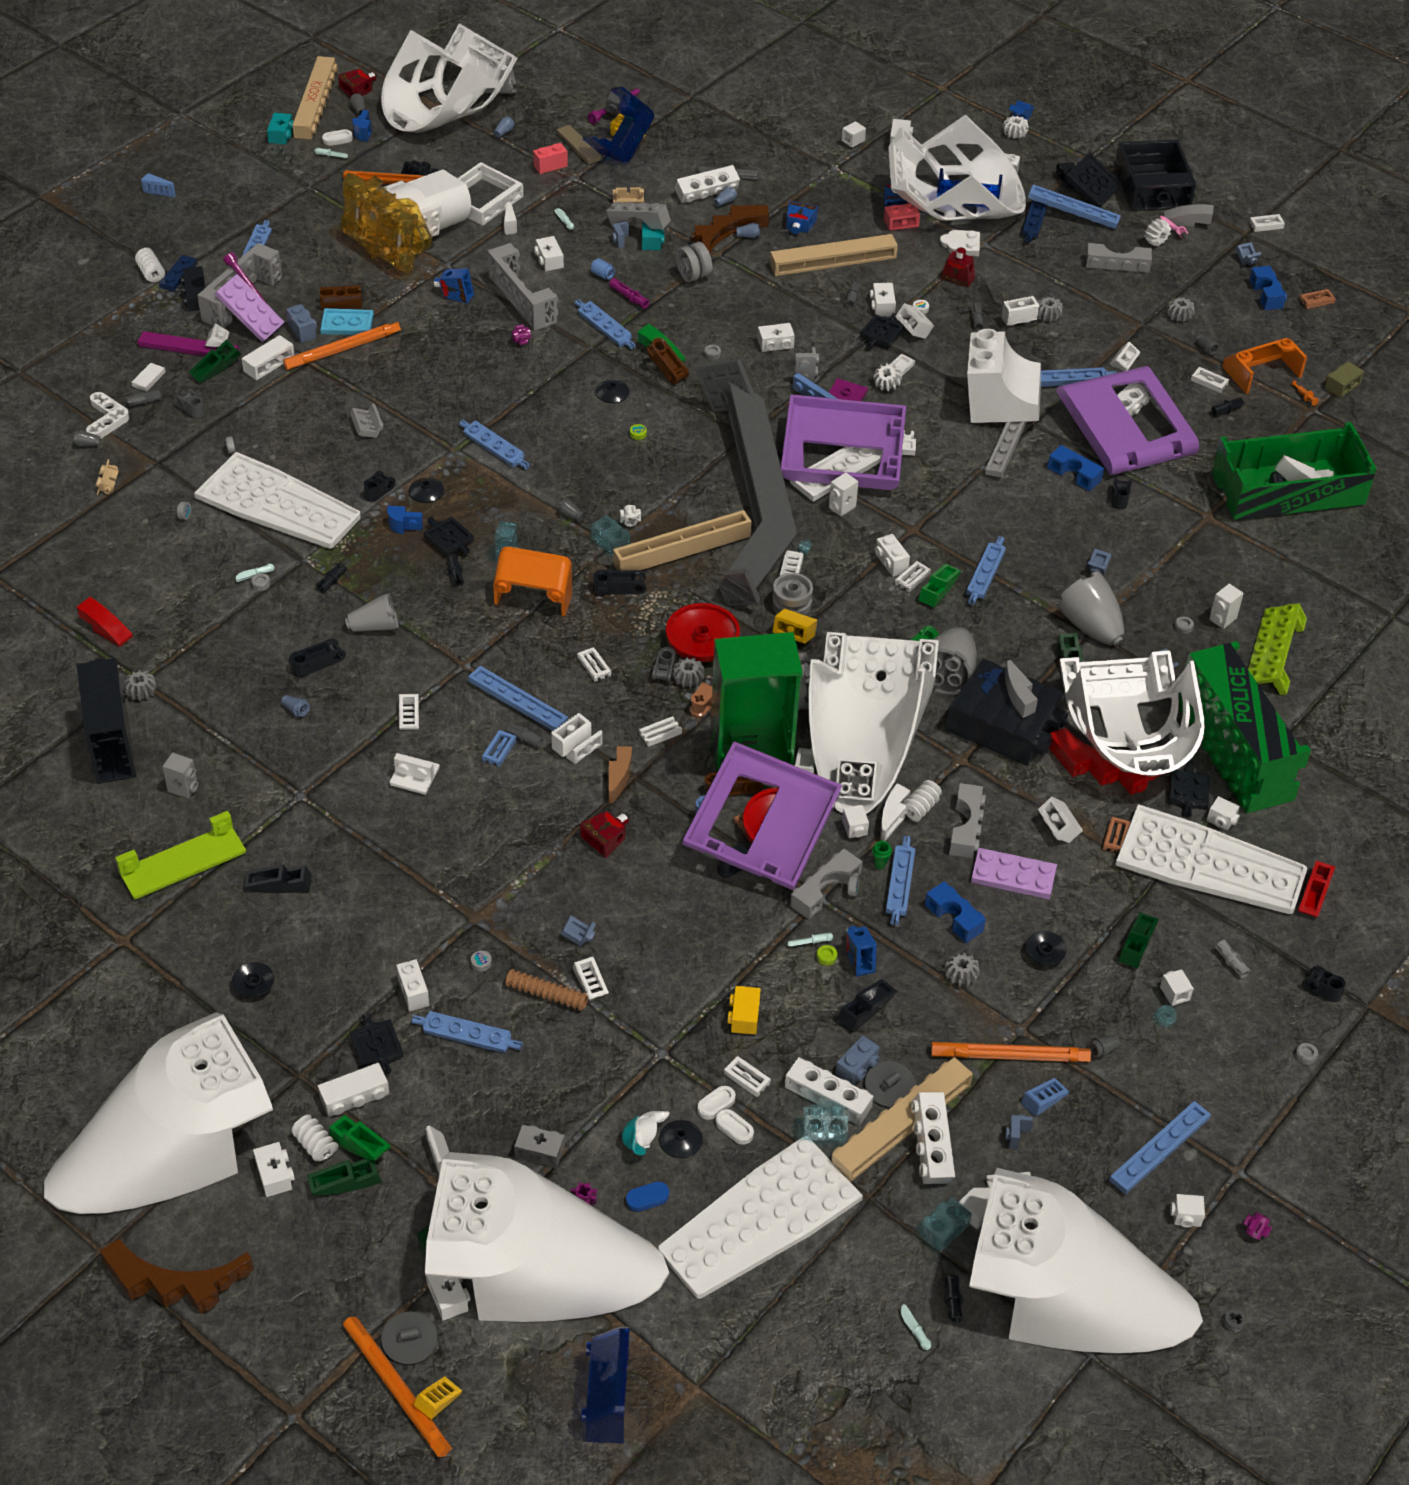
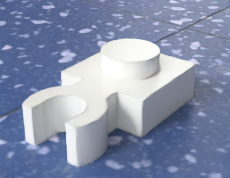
(909, 444)

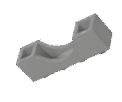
(654, 214)
(1100, 257)
(964, 837)
(808, 898)

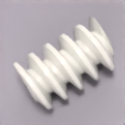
(149, 265)
(922, 800)
(314, 1138)

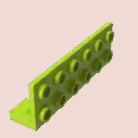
(1274, 643)
(181, 860)

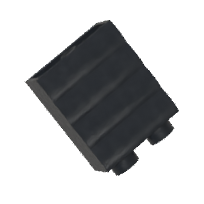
(1154, 174)
(996, 723)

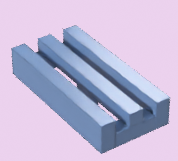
(493, 759)

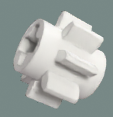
(630, 515)

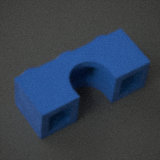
(1272, 293)
(1066, 460)
(945, 900)

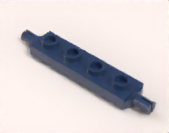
(1034, 220)

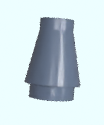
(504, 126)
(726, 196)
(750, 230)
(297, 706)

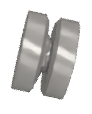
(693, 261)
(793, 593)

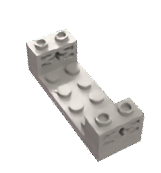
(258, 264)
(536, 308)

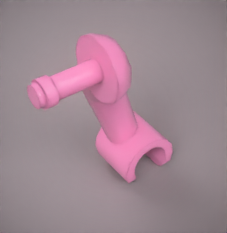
(1179, 230)

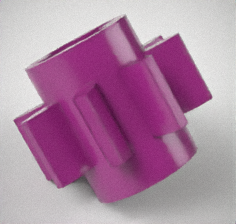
(521, 334)
(585, 1193)
(1257, 1225)

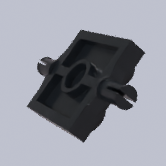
(881, 331)
(448, 536)
(1189, 789)
(376, 1043)

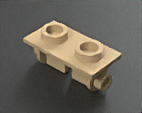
(635, 195)
(107, 481)

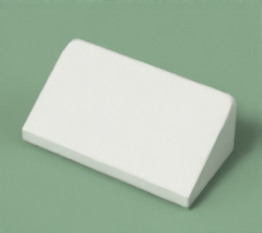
(216, 336)
(1125, 357)
(585, 748)
(437, 1146)

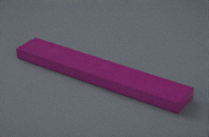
(175, 343)

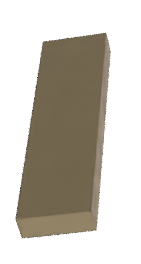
(575, 141)

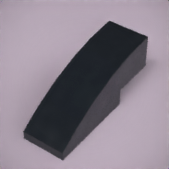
(278, 879)
(866, 1005)

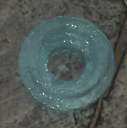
(805, 546)
(1168, 1011)

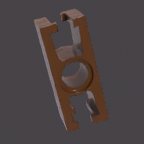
(341, 297)

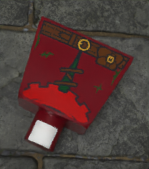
(356, 82)
(959, 268)
(604, 832)

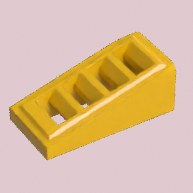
(430, 1408)

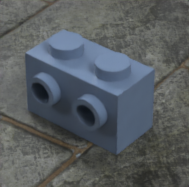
(301, 323)
(857, 1060)

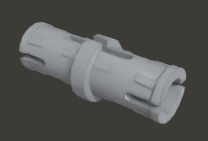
(1232, 959)

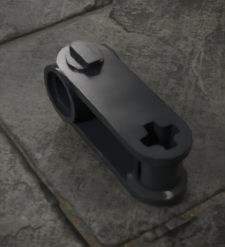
(619, 582)
(316, 657)

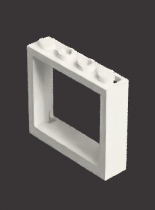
(512, 192)

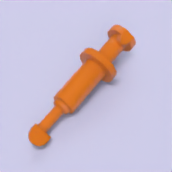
(1307, 395)

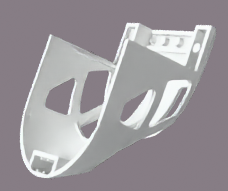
(482, 67)
(985, 168)
(1116, 691)

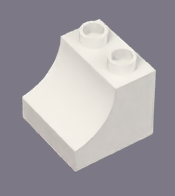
(1001, 381)

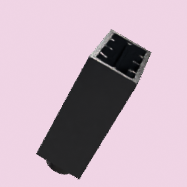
(106, 720)

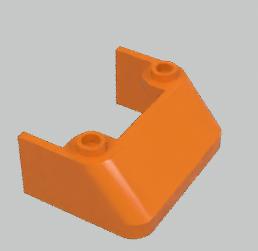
(1239, 364)
(535, 571)

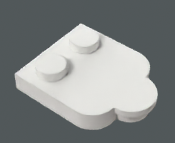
(966, 239)

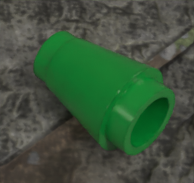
(881, 854)

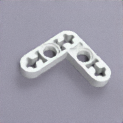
(117, 415)

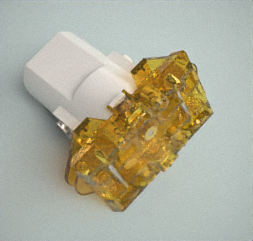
(403, 216)

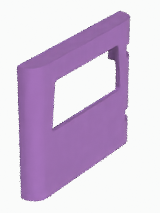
(844, 424)
(1114, 431)
(789, 827)

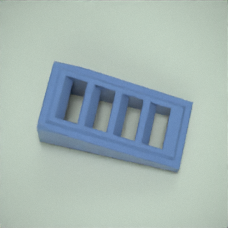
(157, 185)
(1037, 1099)

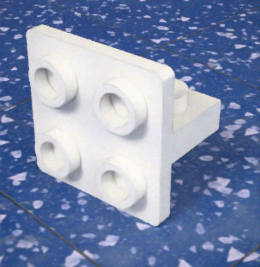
(413, 773)

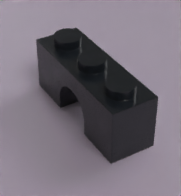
(192, 285)

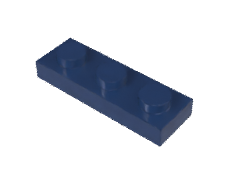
(172, 279)

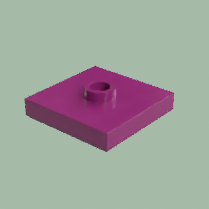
(848, 391)

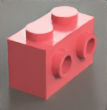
(550, 158)
(901, 216)

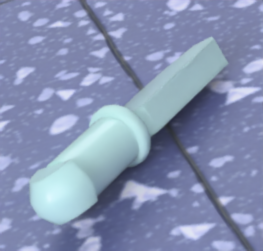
(328, 152)
(561, 214)
(250, 573)
(813, 939)
(915, 1328)

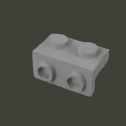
(806, 364)
(367, 421)

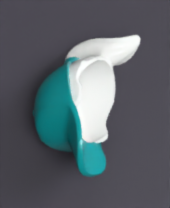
(642, 1130)

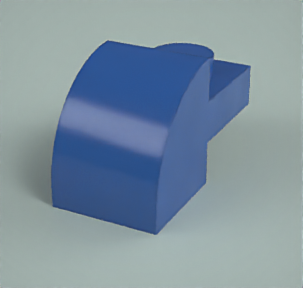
(1022, 110)
(362, 126)
(401, 520)

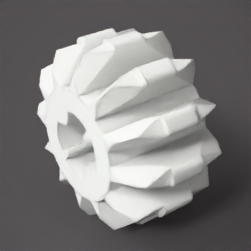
(1015, 127)
(1157, 232)
(887, 377)

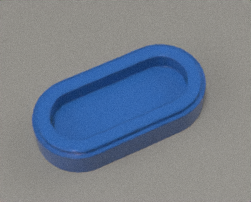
(647, 1196)

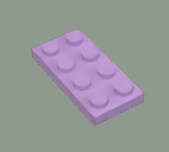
(249, 308)
(1014, 873)

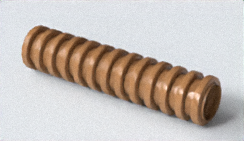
(546, 989)

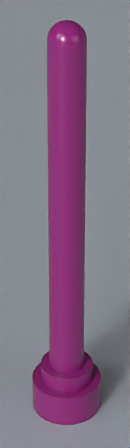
(595, 116)
(231, 260)

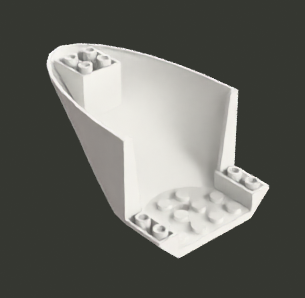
(866, 724)
(163, 1124)
(534, 1245)
(1074, 1274)

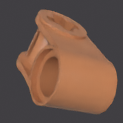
(701, 701)

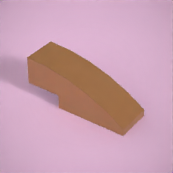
(619, 772)

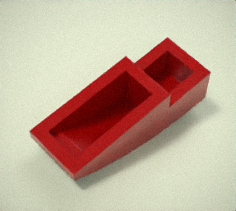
(104, 622)
(1316, 889)

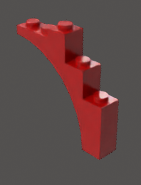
(1080, 758)

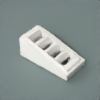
(510, 221)
(794, 559)
(408, 699)
(578, 968)

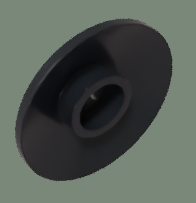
(612, 391)
(426, 490)
(1046, 941)
(253, 973)
(679, 1146)

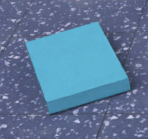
(346, 321)

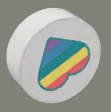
(922, 305)

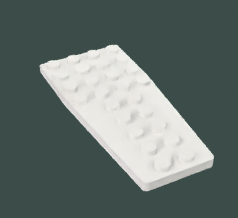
(277, 501)
(1209, 861)
(759, 1218)

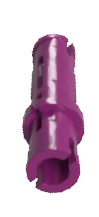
(633, 296)

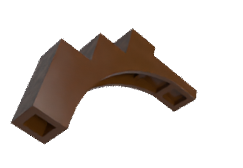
(726, 225)
(170, 1286)

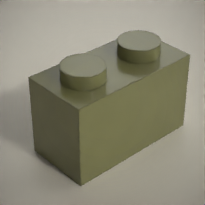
(1344, 379)

